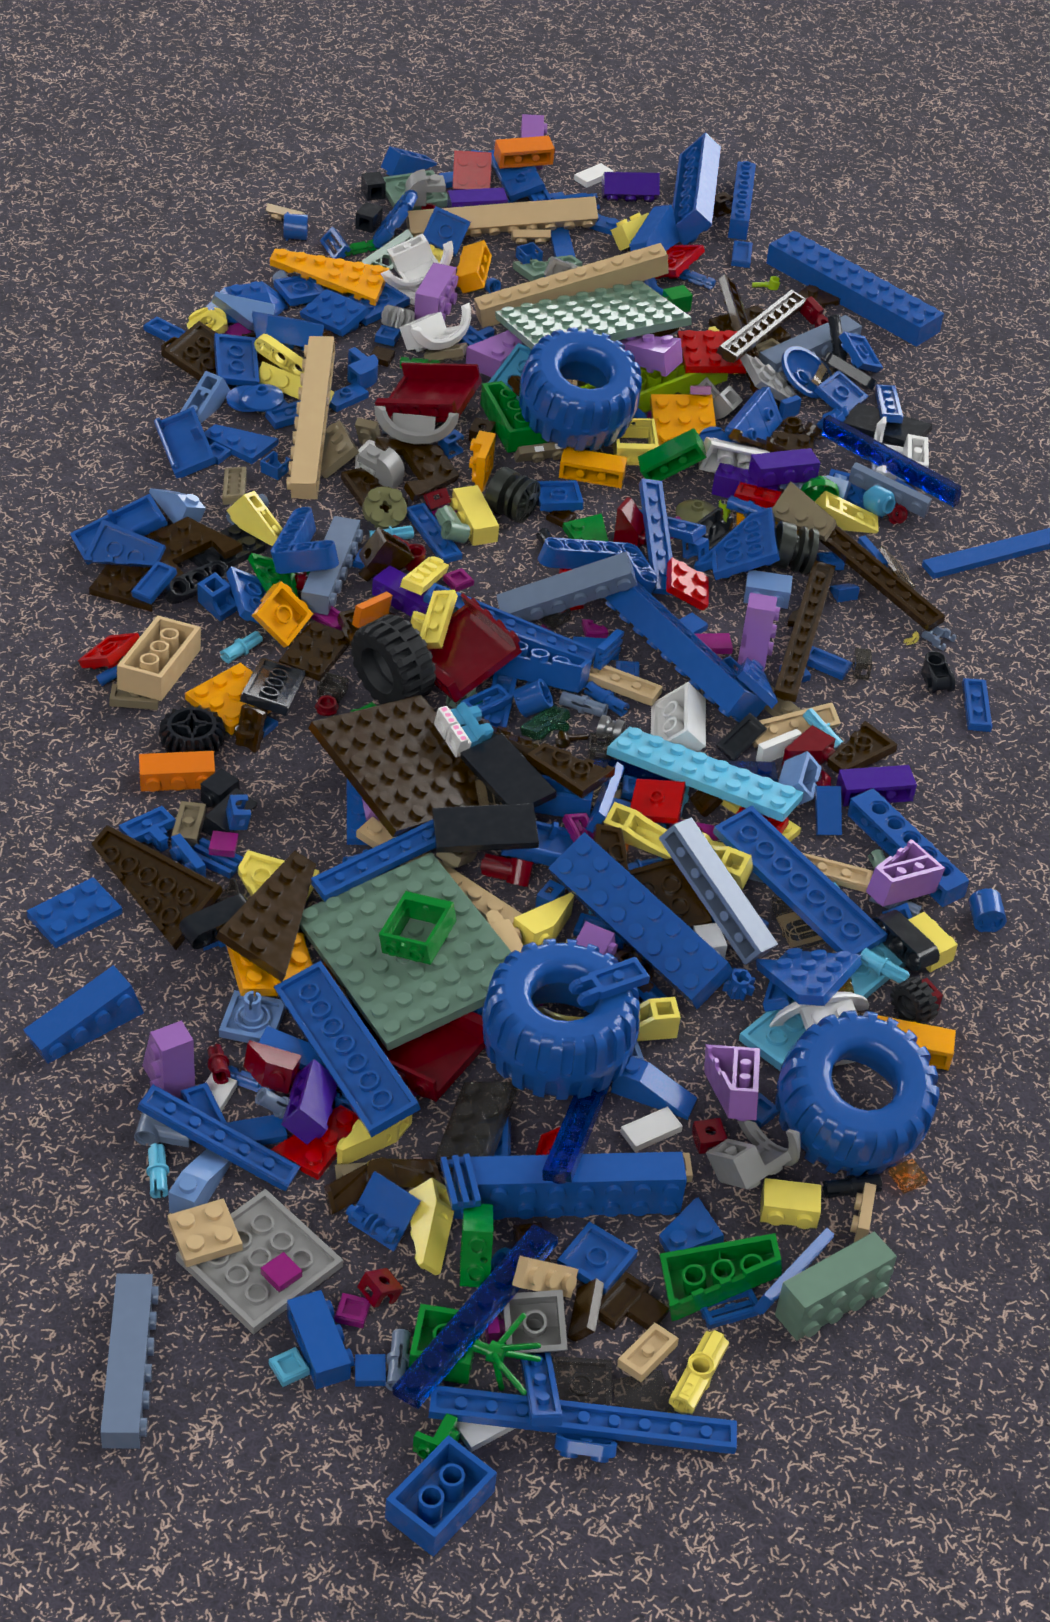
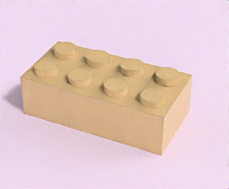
(158, 658)

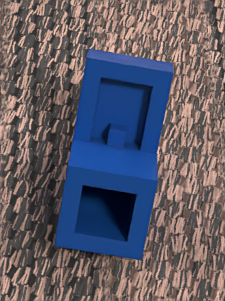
(362, 368)

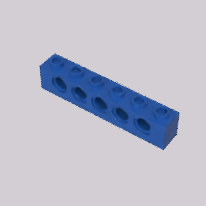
(742, 200)
(893, 831)

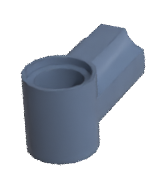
(153, 1131)

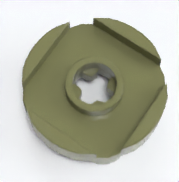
(389, 497)

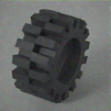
(914, 1001)

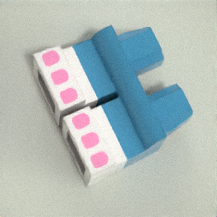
(461, 727)

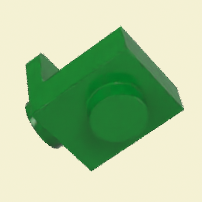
(425, 1444)

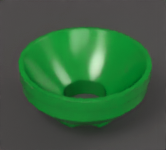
(817, 486)

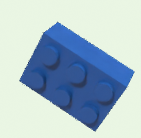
(440, 1495)

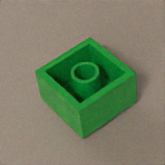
(429, 1324)

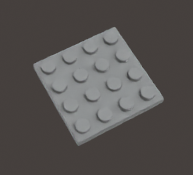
(266, 1232)

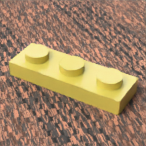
(438, 618)

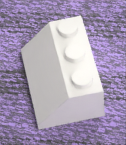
(727, 453)
(681, 717)

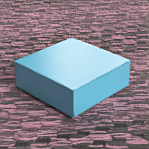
(289, 1366)

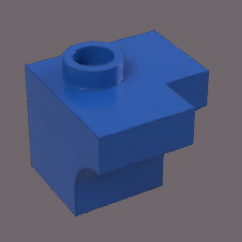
(216, 596)

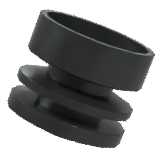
(512, 494)
(796, 548)

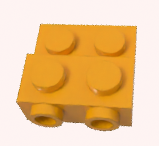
(482, 458)
(282, 613)

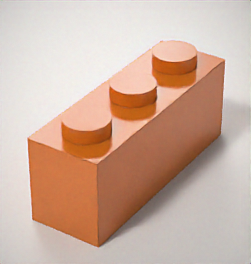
(524, 152)
(175, 770)

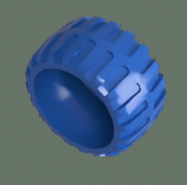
(574, 414)
(550, 1053)
(834, 1129)

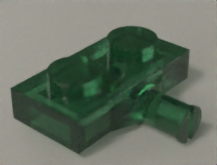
(545, 722)

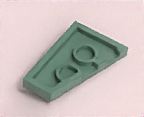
(536, 269)

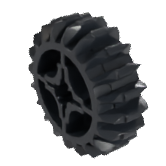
(177, 727)

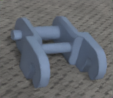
(940, 633)

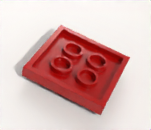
(700, 351)

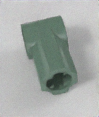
(451, 526)

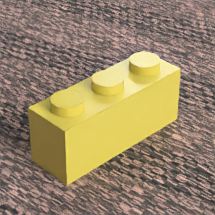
(475, 512)

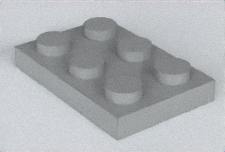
(765, 376)

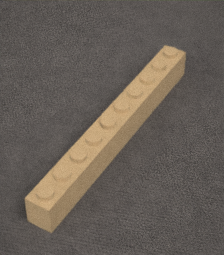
(518, 215)
(620, 269)
(312, 418)

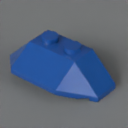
(256, 291)

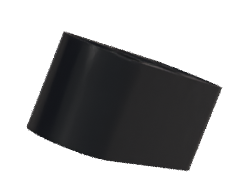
(187, 586)
(203, 926)
(907, 941)

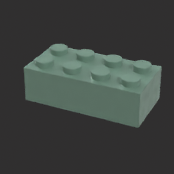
(835, 1286)

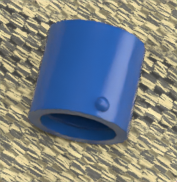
(295, 226)
(533, 698)
(987, 910)

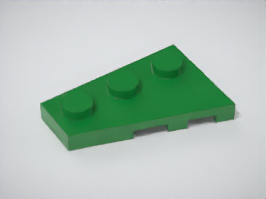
(586, 528)
(266, 573)

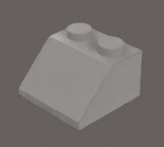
(542, 1323)

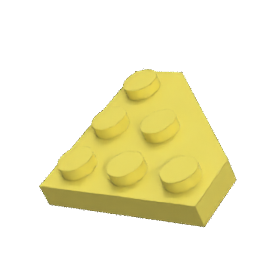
(257, 868)

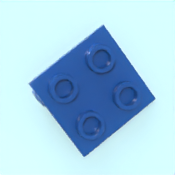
(383, 1211)

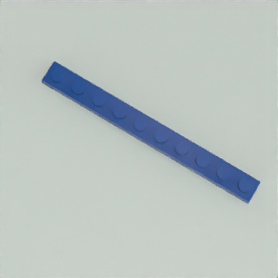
(588, 1420)

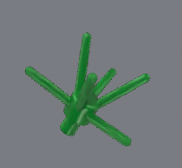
(496, 1352)

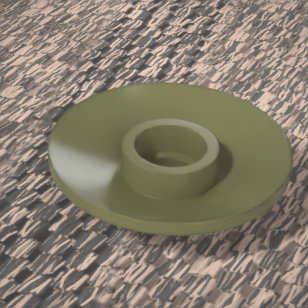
(693, 510)

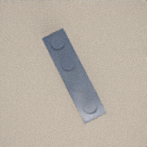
(907, 497)

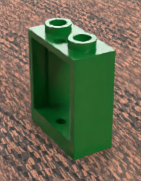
(414, 906)
(476, 1245)

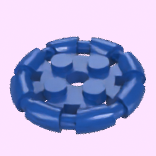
(394, 218)

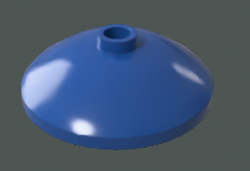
(799, 369)

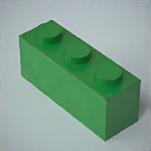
(672, 456)

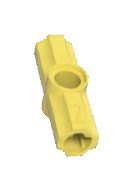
(692, 1382)

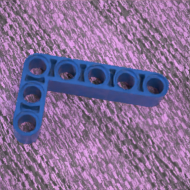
(294, 550)
(575, 553)

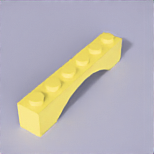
(645, 835)
(657, 1018)

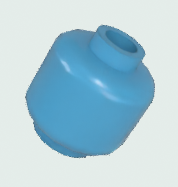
(879, 500)

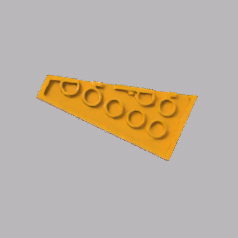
(336, 274)

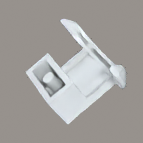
(412, 262)
(431, 332)
(914, 448)
(813, 1014)

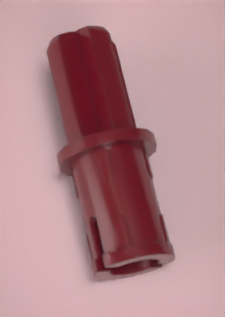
(218, 1064)

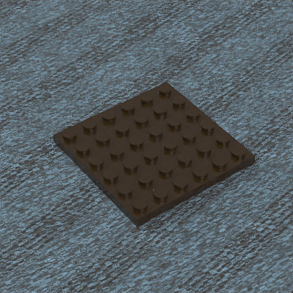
(397, 762)

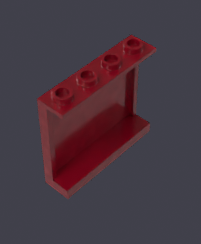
(433, 390)
(472, 650)
(438, 1057)

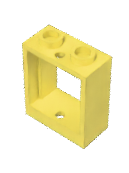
(641, 429)

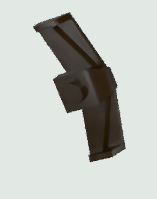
(769, 444)
(402, 1172)

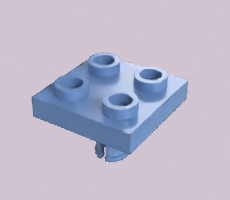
(250, 1015)

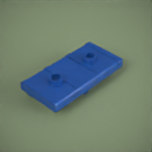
(518, 181)
(757, 417)
(185, 443)
(139, 517)
(552, 844)

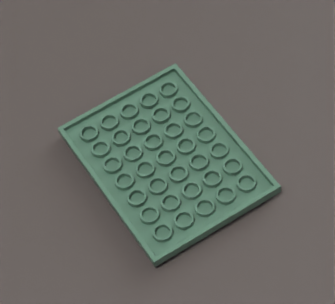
(617, 311)
(392, 992)

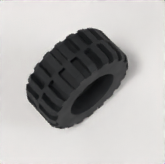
(392, 660)

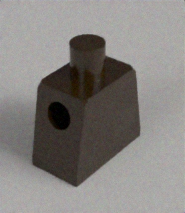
(383, 551)

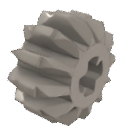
(396, 316)

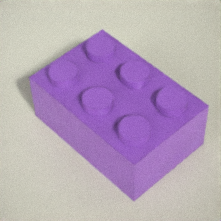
(436, 291)

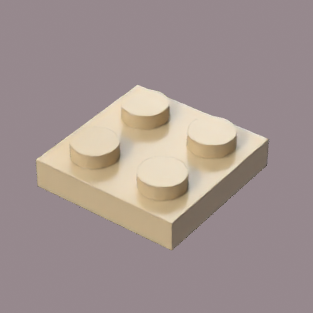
(205, 1232)

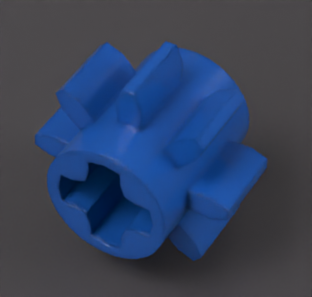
(739, 984)

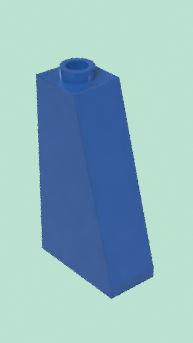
(657, 228)

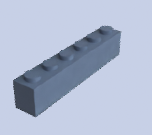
(816, 340)
(323, 585)
(569, 588)
(718, 891)
(127, 1361)

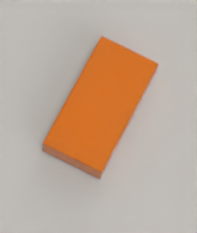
(372, 609)

